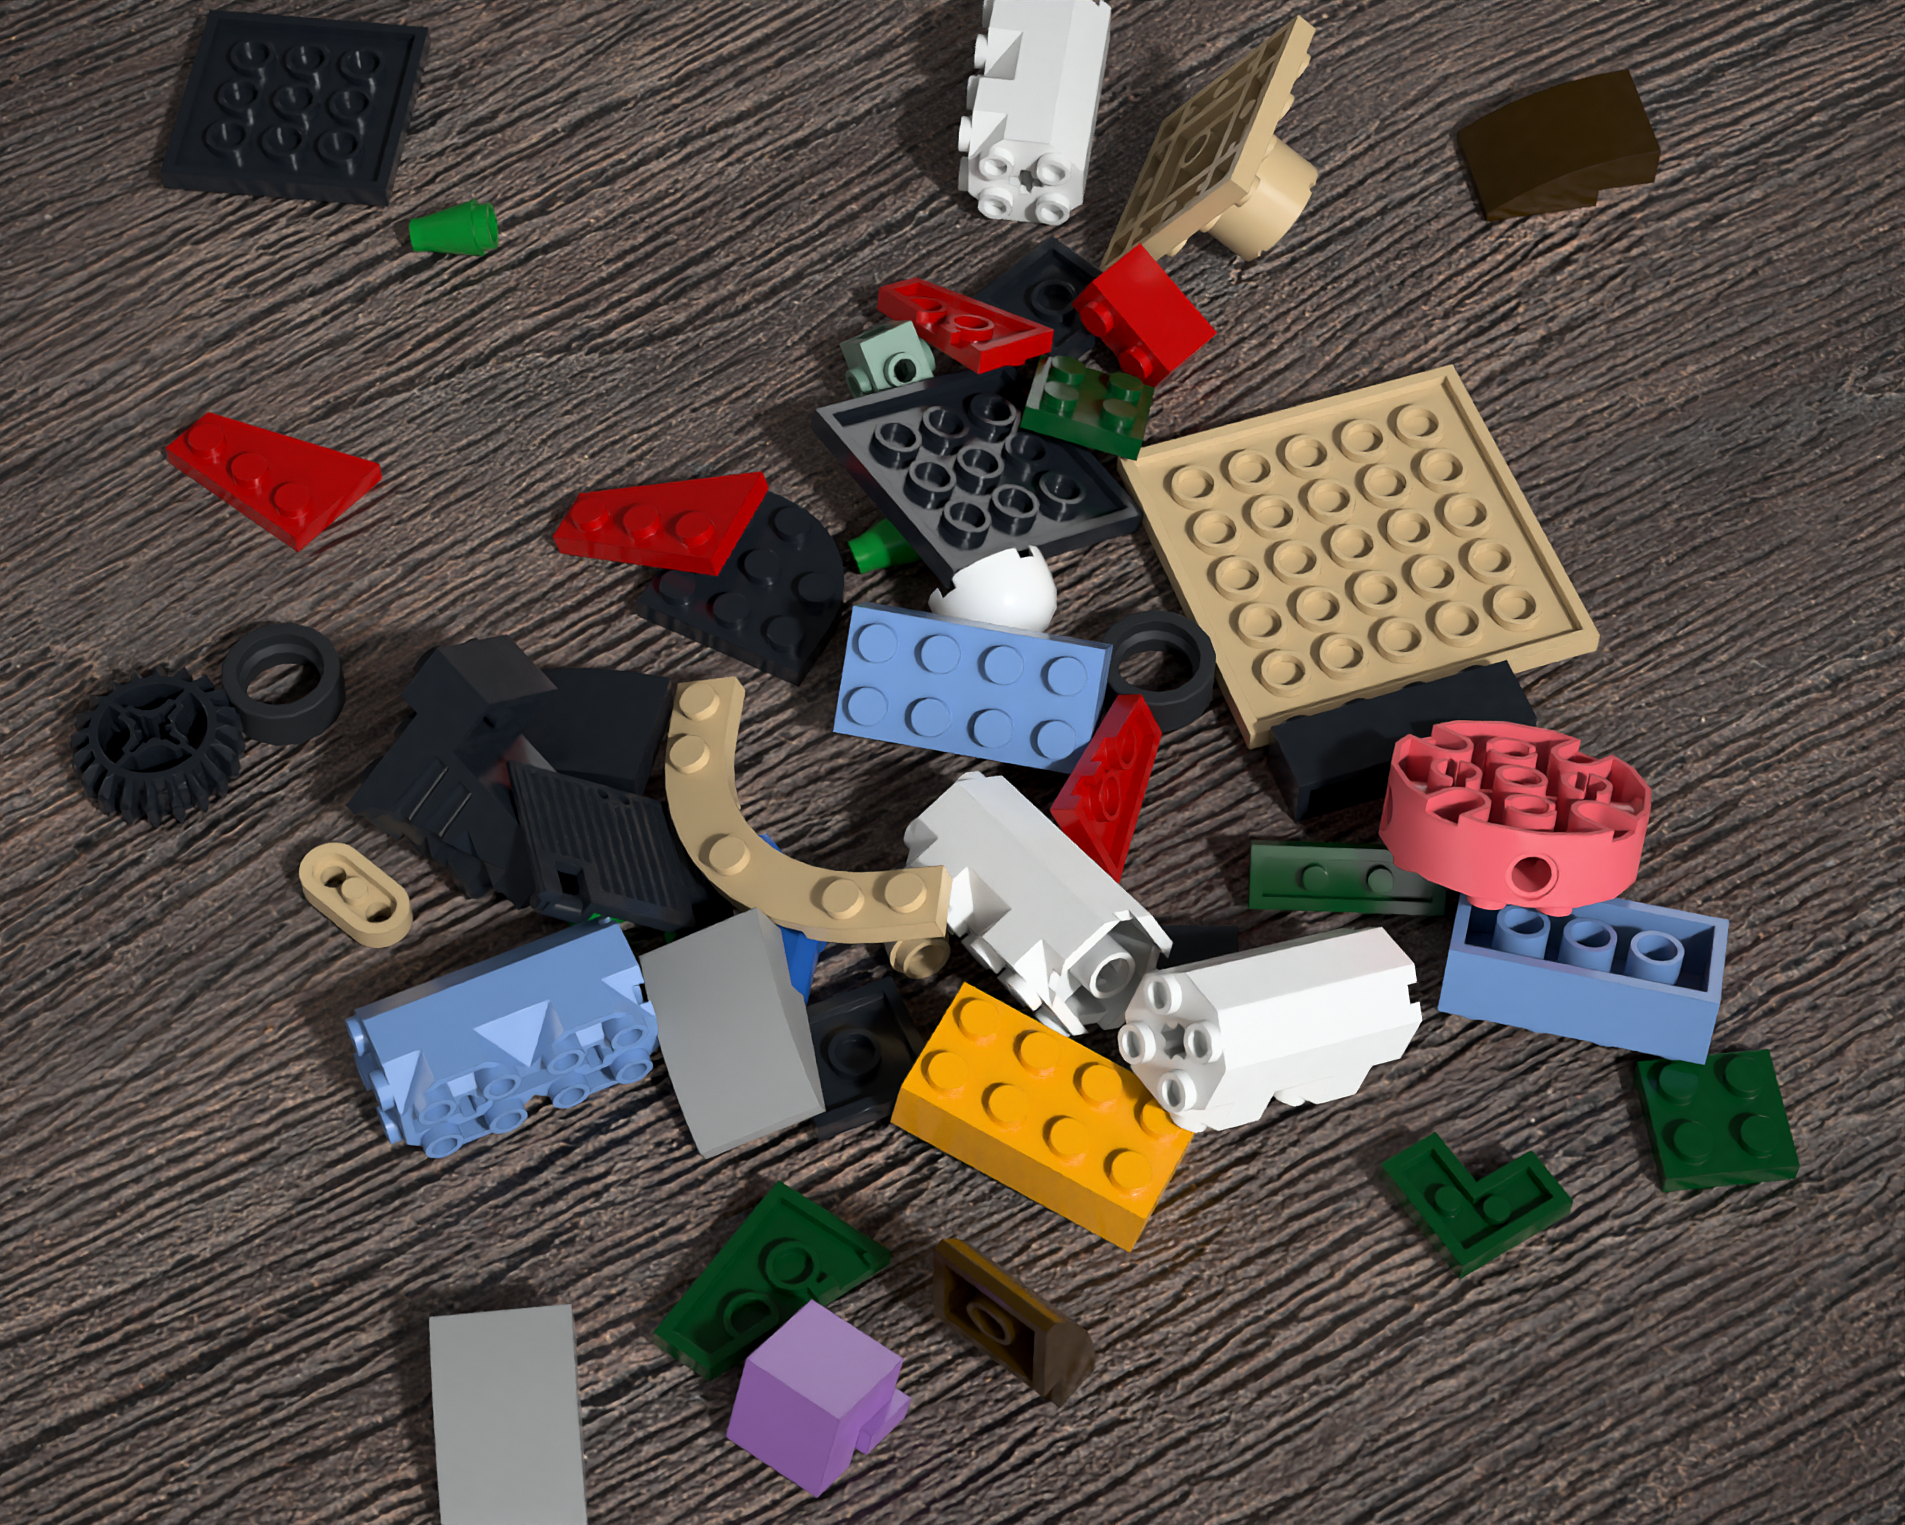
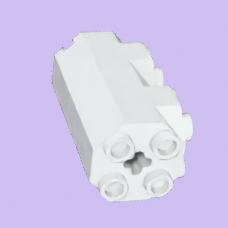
(1033, 107)
(1036, 905)
(1270, 1023)

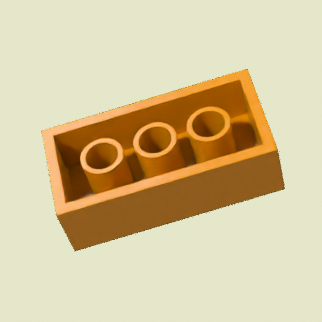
(1042, 1117)

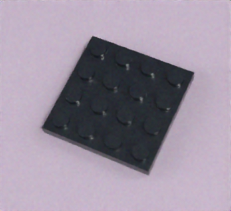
(297, 108)
(965, 475)

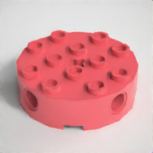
(1514, 816)

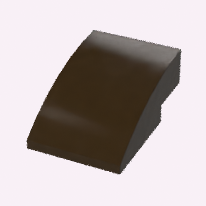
(1560, 147)
(1010, 1321)

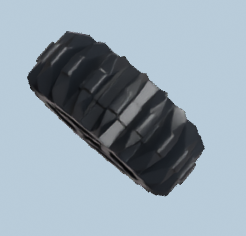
(158, 765)

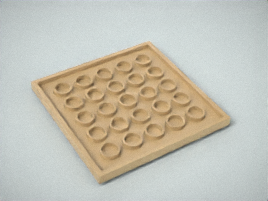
(1354, 549)

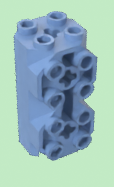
(487, 1038)

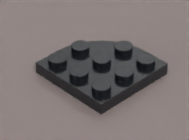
(770, 601)

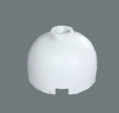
(1002, 591)

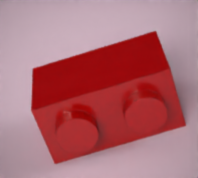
(1143, 317)

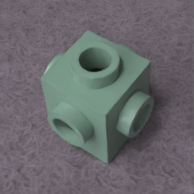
(886, 358)

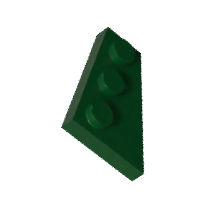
(763, 1277)

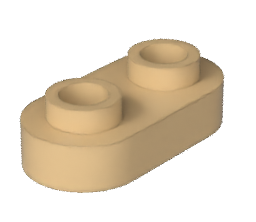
(361, 897)

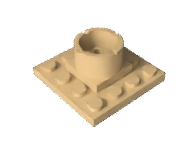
(1222, 164)

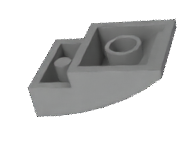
(733, 1032)
(508, 1417)

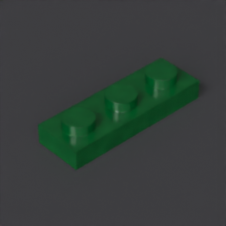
(1337, 880)

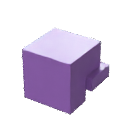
(816, 1398)

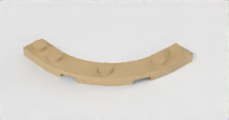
(753, 873)

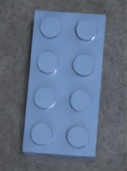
(971, 687)
(1599, 976)

